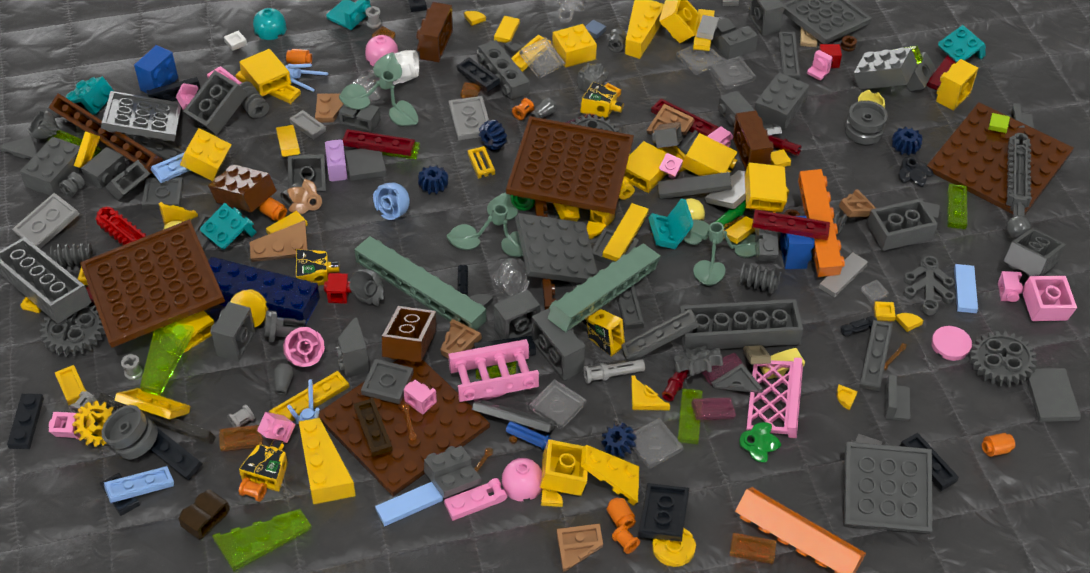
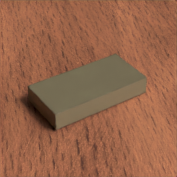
(757, 354)

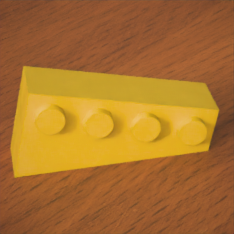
(642, 26)
(325, 468)

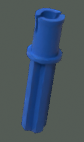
(527, 434)

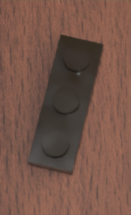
(373, 427)

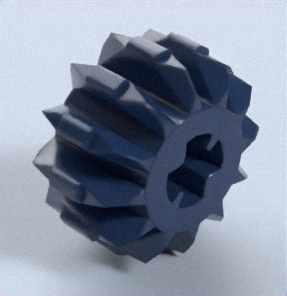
(493, 134)
(907, 141)
(433, 179)
(621, 446)

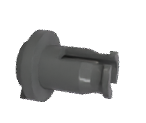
(279, 326)

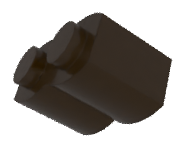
(204, 514)

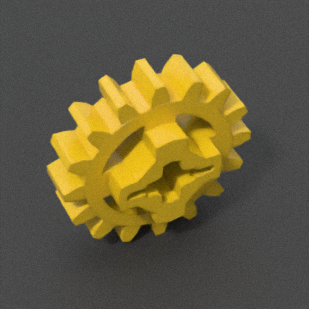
(89, 418)

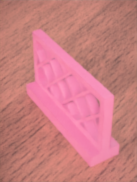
(793, 396)

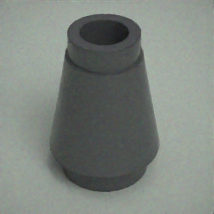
(544, 109)
(282, 378)

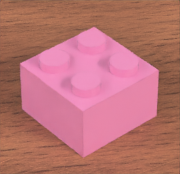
(1049, 298)

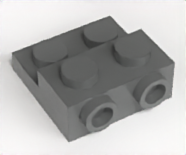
(451, 471)

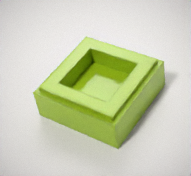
(999, 123)

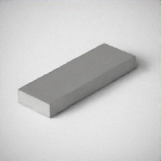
(835, 284)

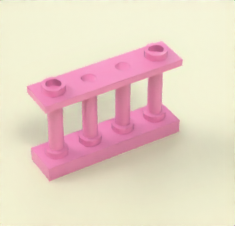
(490, 356)

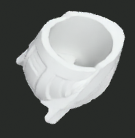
(409, 63)

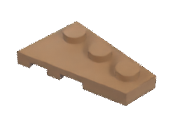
(280, 244)

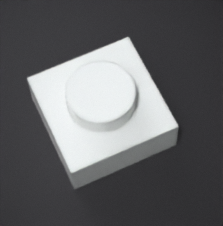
(235, 40)

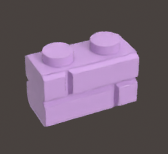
(336, 160)

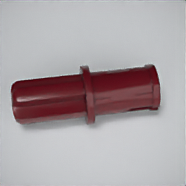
(786, 145)
(674, 384)

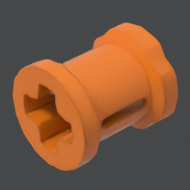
(523, 109)
(252, 489)
(625, 539)

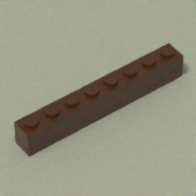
(115, 140)

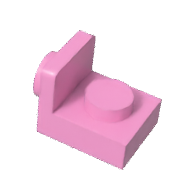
(821, 65)
(186, 94)
(671, 165)

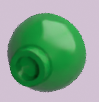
(522, 203)

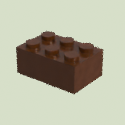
(435, 32)
(751, 139)
(242, 188)
(409, 334)

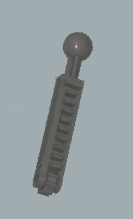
(1018, 183)

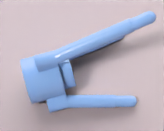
(295, 72)
(307, 413)

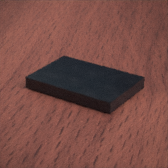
(664, 512)

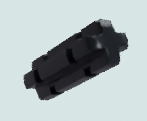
(463, 279)
(857, 326)

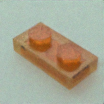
(239, 438)
(753, 548)

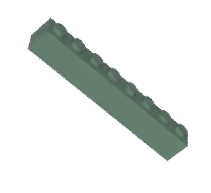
(420, 284)
(603, 287)

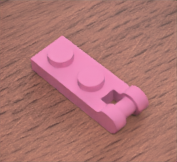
(475, 499)

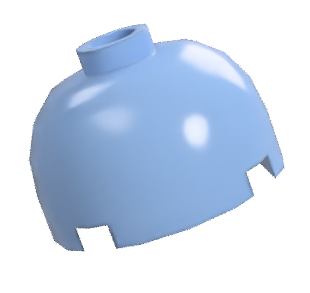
(391, 200)

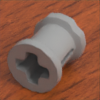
(373, 17)
(131, 365)
(84, 398)
(241, 417)

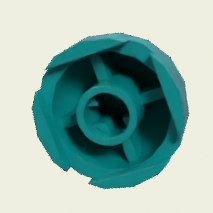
(269, 24)

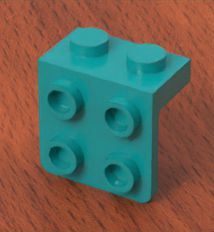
(349, 13)
(962, 45)
(91, 93)
(226, 226)
(671, 229)

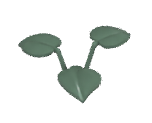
(388, 71)
(500, 212)
(713, 272)

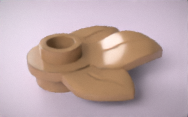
(301, 197)

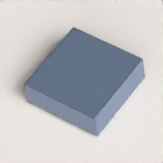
(595, 29)

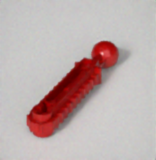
(118, 226)

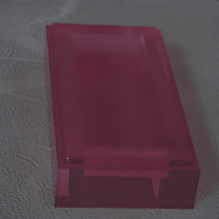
(729, 363)
(713, 408)

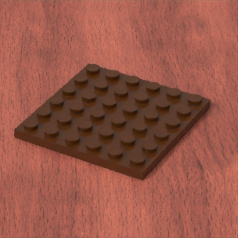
(979, 157)
(570, 165)
(151, 283)
(440, 427)

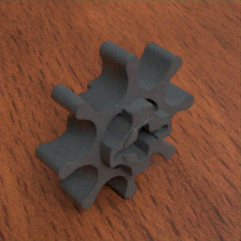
(698, 360)

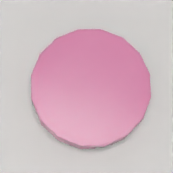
(951, 343)

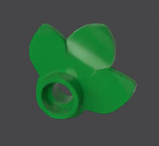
(763, 441)

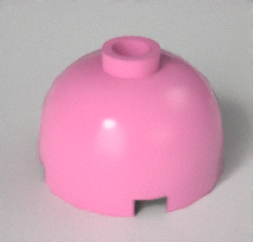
(378, 47)
(303, 347)
(522, 479)

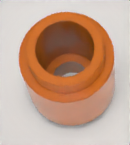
(298, 56)
(273, 209)
(998, 444)
(621, 513)

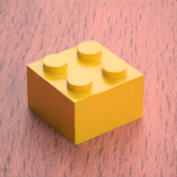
(679, 19)
(574, 45)
(956, 84)
(205, 154)
(563, 468)

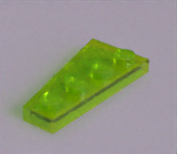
(163, 356)
(252, 542)

